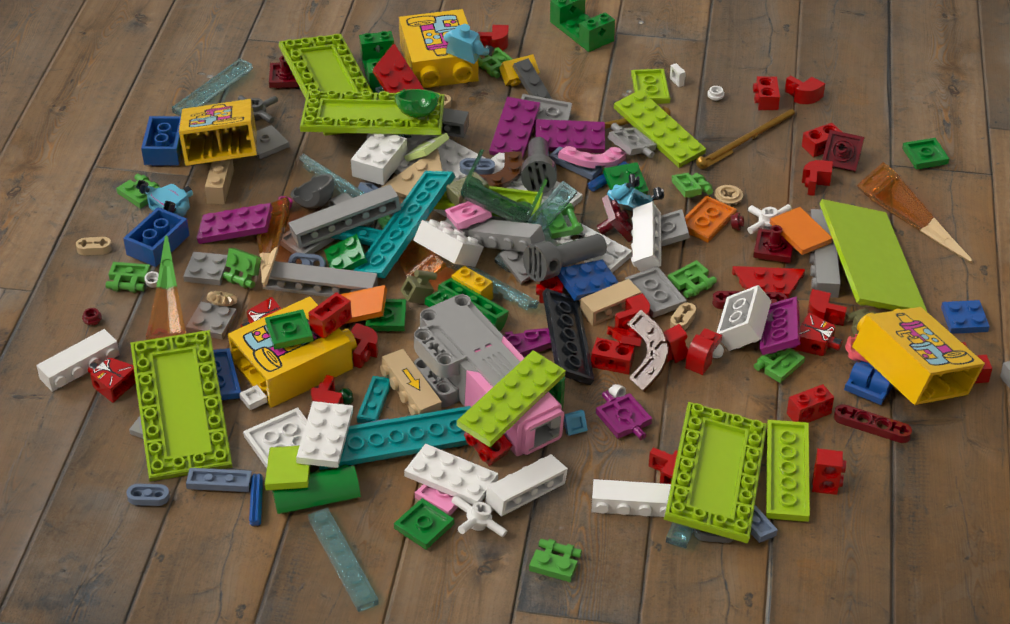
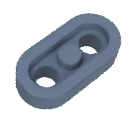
(485, 166)
(307, 259)
(148, 494)

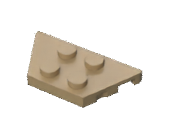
(408, 178)

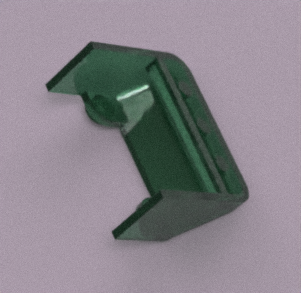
(494, 202)

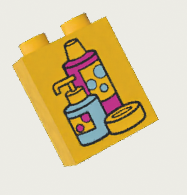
(425, 49)
(218, 132)
(917, 355)
(291, 369)

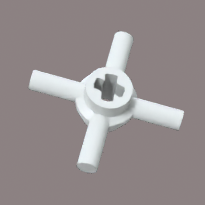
(764, 216)
(478, 517)

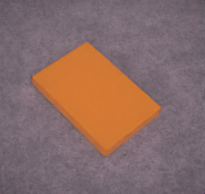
(708, 218)
(801, 230)
(367, 303)

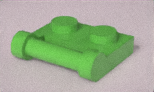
(559, 228)

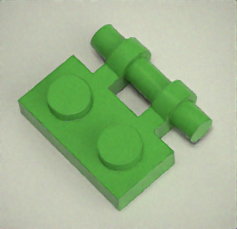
(497, 59)
(691, 185)
(131, 193)
(244, 262)
(127, 272)
(689, 275)
(783, 365)
(555, 565)

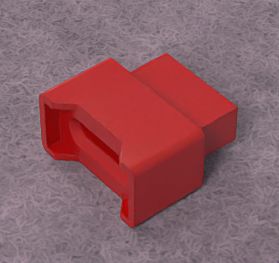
(676, 340)

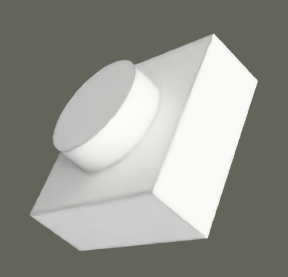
(677, 75)
(253, 397)

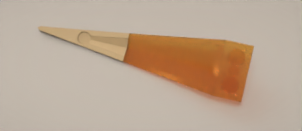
(892, 194)
(270, 241)

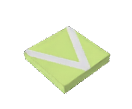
(426, 147)

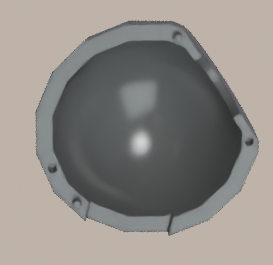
(314, 192)

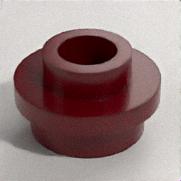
(737, 221)
(91, 316)

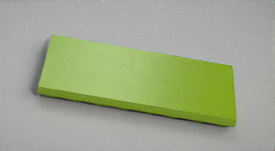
(323, 65)
(365, 114)
(871, 257)
(180, 405)
(716, 472)

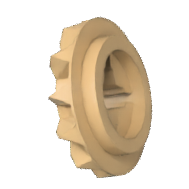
(728, 190)
(221, 298)

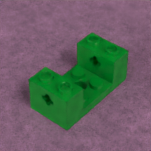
(586, 31)
(372, 49)

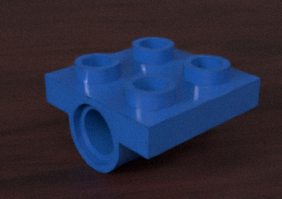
(868, 383)

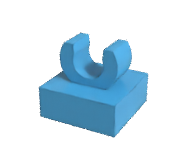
(575, 422)

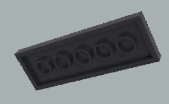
(568, 336)

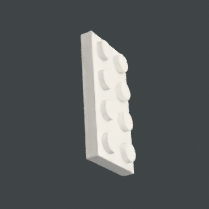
(324, 434)
(450, 474)

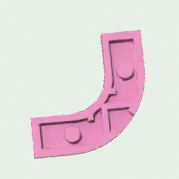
(610, 158)

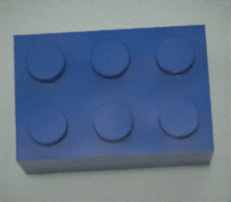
(162, 141)
(147, 238)

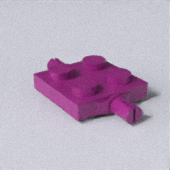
(623, 415)

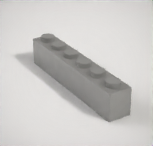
(344, 216)
(504, 234)
(825, 262)
(317, 280)

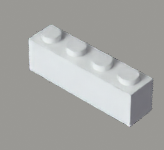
(646, 237)
(76, 359)
(526, 485)
(629, 498)

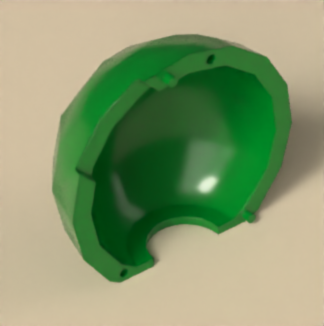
(416, 102)

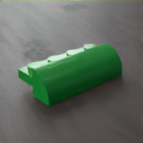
(494, 313)
(324, 488)

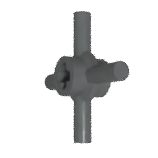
(260, 106)

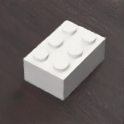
(379, 157)
(448, 242)
(744, 318)

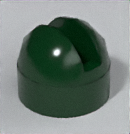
(347, 396)

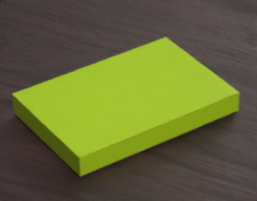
(652, 83)
(284, 471)

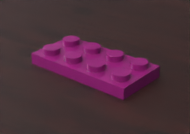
(515, 126)
(582, 135)
(235, 223)
(781, 327)

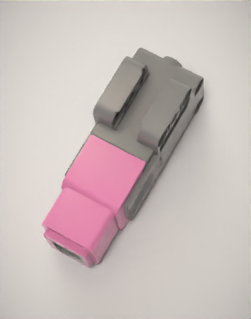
(467, 357)

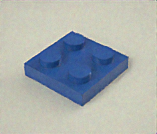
(965, 317)

